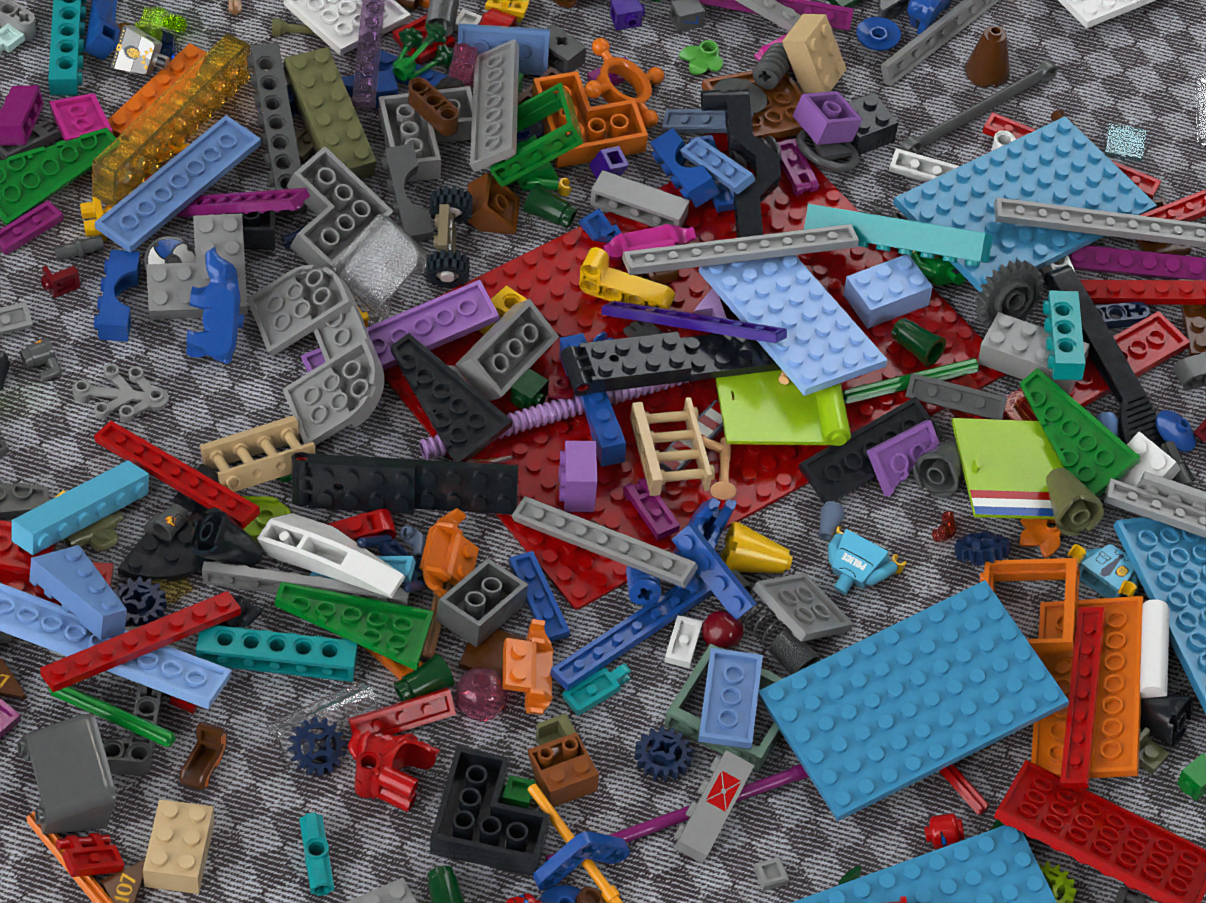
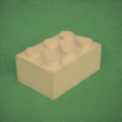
(814, 54)
(178, 846)

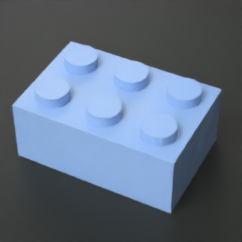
(887, 290)

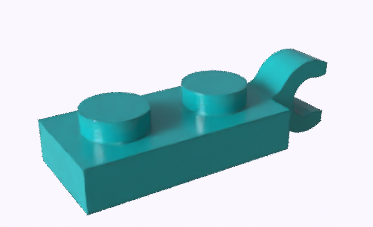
(596, 689)

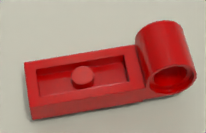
(367, 524)

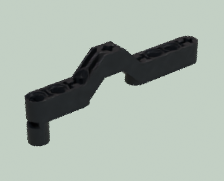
(742, 141)

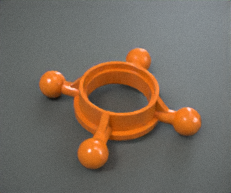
(629, 71)

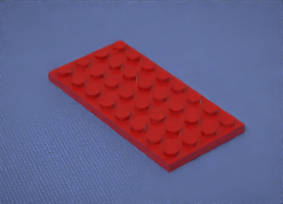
(1104, 836)

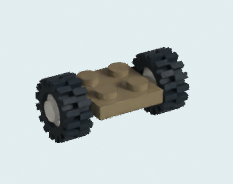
(446, 266)

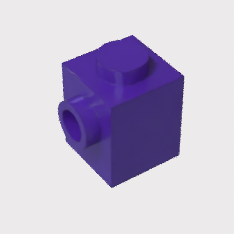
(626, 13)
(609, 160)

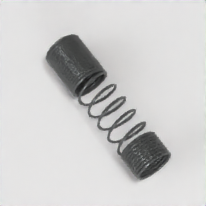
(444, 13)
(785, 647)

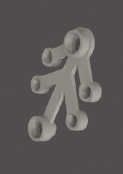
(122, 395)

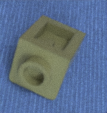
(1150, 754)

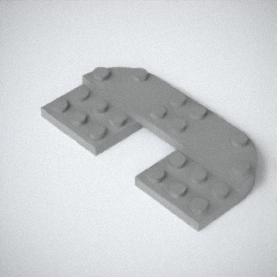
(351, 378)

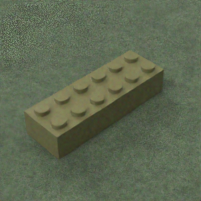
(328, 110)

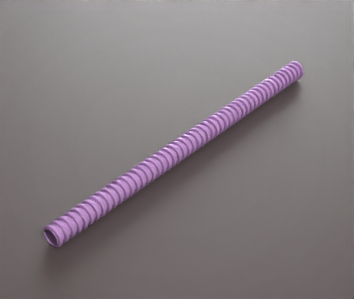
(542, 414)

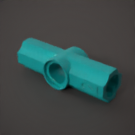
(318, 866)

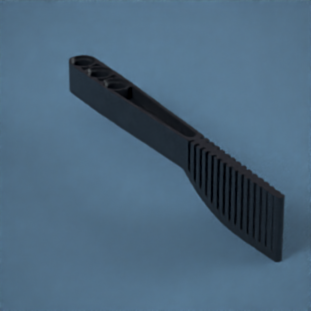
(1134, 410)

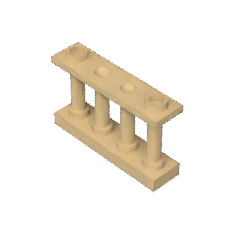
(254, 442)
(651, 458)

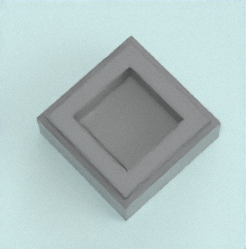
(771, 874)

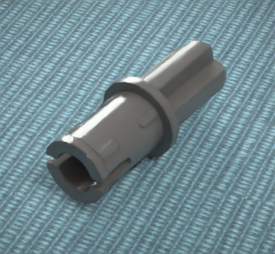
(1182, 476)

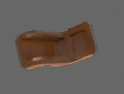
(204, 756)

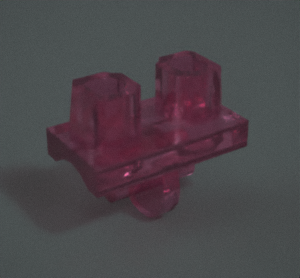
(463, 63)

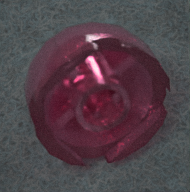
(481, 694)

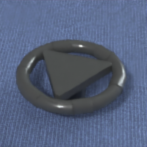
(827, 152)

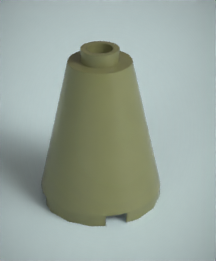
(1072, 503)

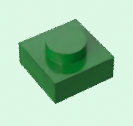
(516, 791)

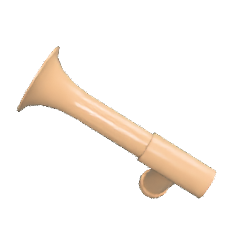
(722, 489)

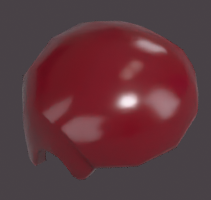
(722, 630)

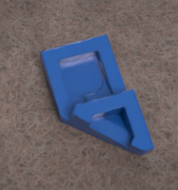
(598, 227)

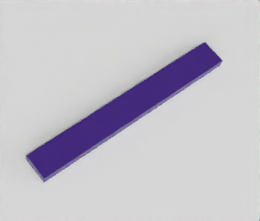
(694, 321)

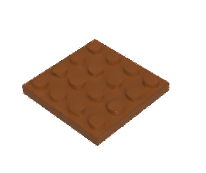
(777, 116)

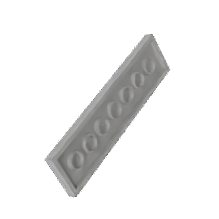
(495, 106)

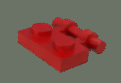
(90, 855)

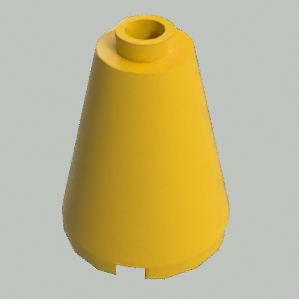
(753, 552)

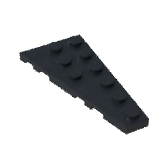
(455, 409)

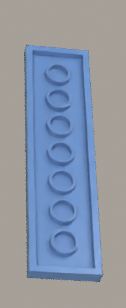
(177, 184)

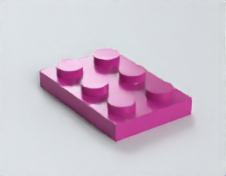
(78, 115)

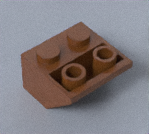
(563, 769)

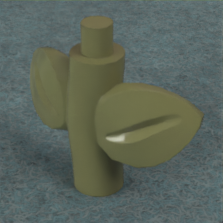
(99, 534)

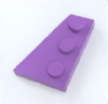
(896, 456)

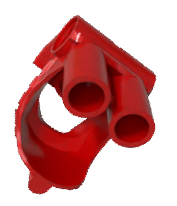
(379, 765)

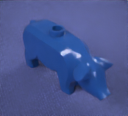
(924, 12)
(220, 314)
(710, 522)

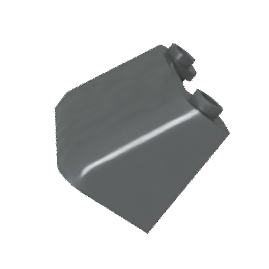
(70, 775)

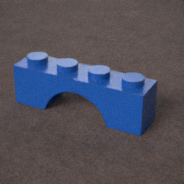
(694, 182)
(121, 273)

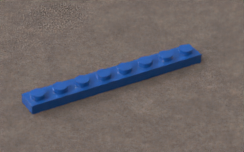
(627, 635)

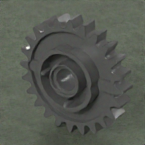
(1010, 292)

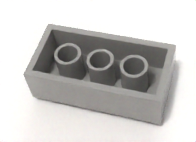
(1019, 349)
(507, 350)

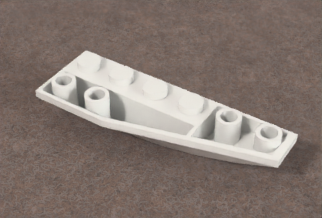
(327, 552)

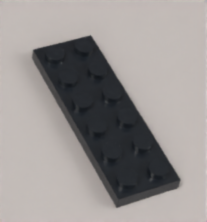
(847, 467)

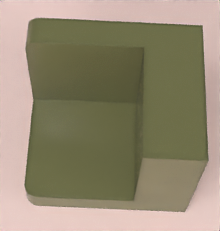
(553, 729)

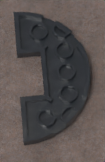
(170, 560)

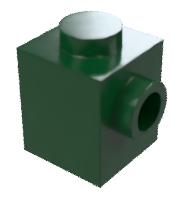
(529, 390)

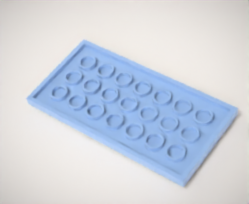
(821, 338)

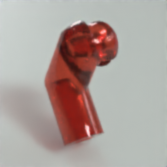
(947, 529)

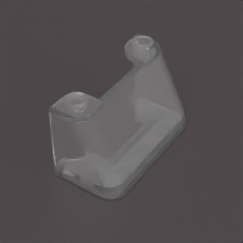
(379, 265)

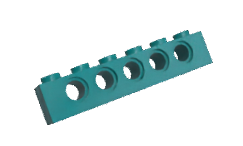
(66, 47)
(287, 661)

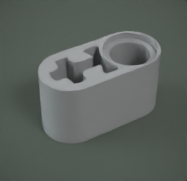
(18, 17)

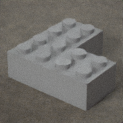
(405, 126)
(341, 205)
(172, 282)

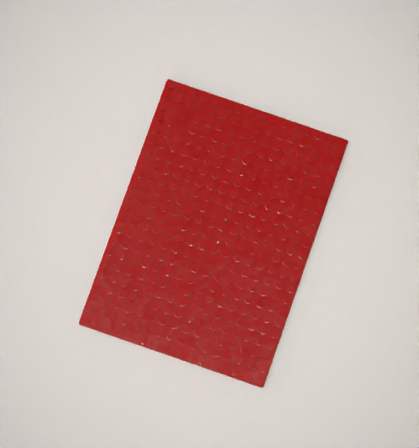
(759, 472)

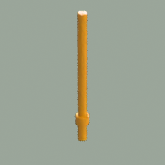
(609, 892)

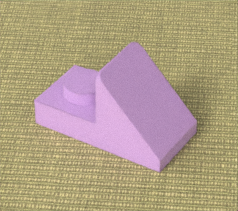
(711, 306)

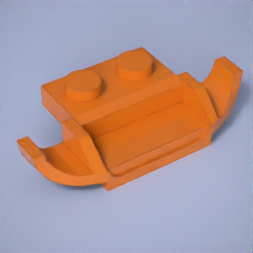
(447, 553)
(529, 666)

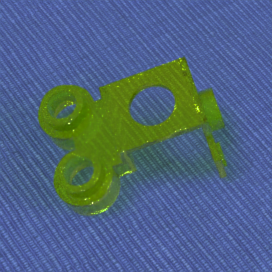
(155, 17)

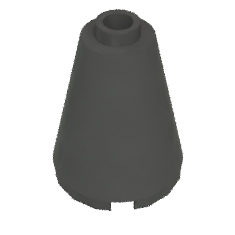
(940, 469)

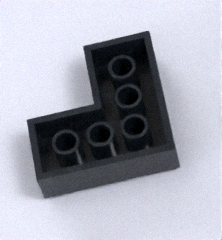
(477, 826)

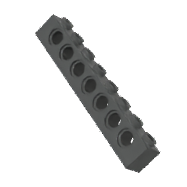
(269, 57)

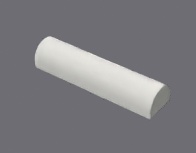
(918, 166)
(1154, 649)

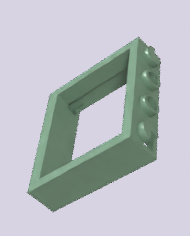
(690, 724)

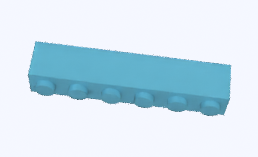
(80, 507)

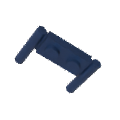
(393, 548)

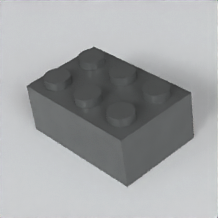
(482, 602)

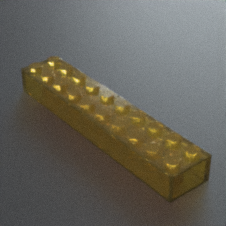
(170, 120)

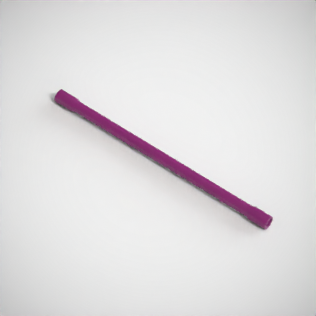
(678, 816)

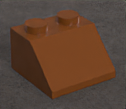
(494, 206)

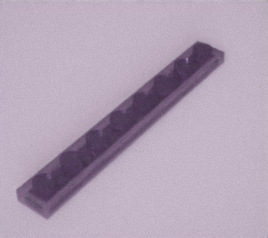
(368, 53)

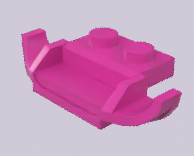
(649, 238)

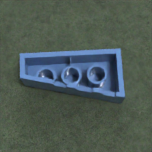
(80, 589)

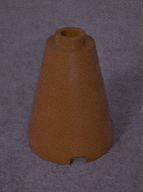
(989, 59)

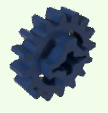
(982, 548)
(142, 601)
(308, 741)
(662, 756)

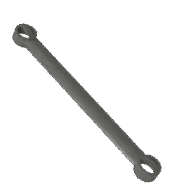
(1043, 73)

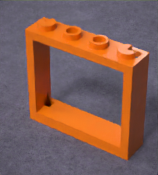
(1044, 569)

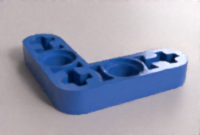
(583, 846)

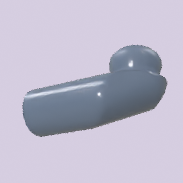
(415, 540)

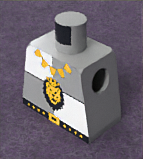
(138, 52)

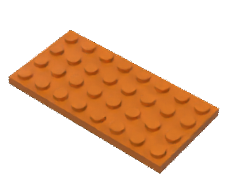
(1118, 699)

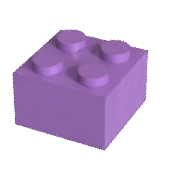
(827, 117)
(578, 476)

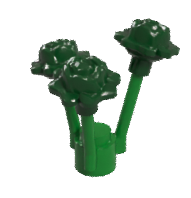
(405, 67)

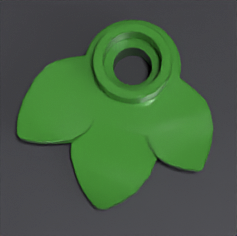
(702, 57)

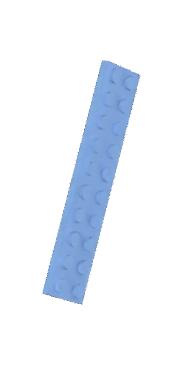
(59, 631)

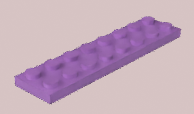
(430, 323)

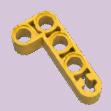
(614, 285)

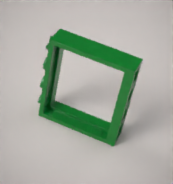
(547, 147)

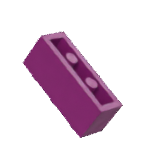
(20, 114)

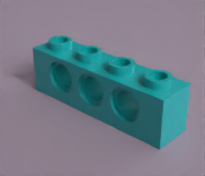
(1065, 335)

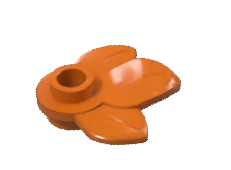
(1039, 534)

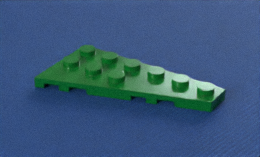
(42, 172)
(1077, 436)
(377, 625)

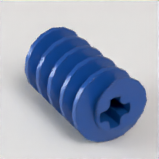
(642, 587)

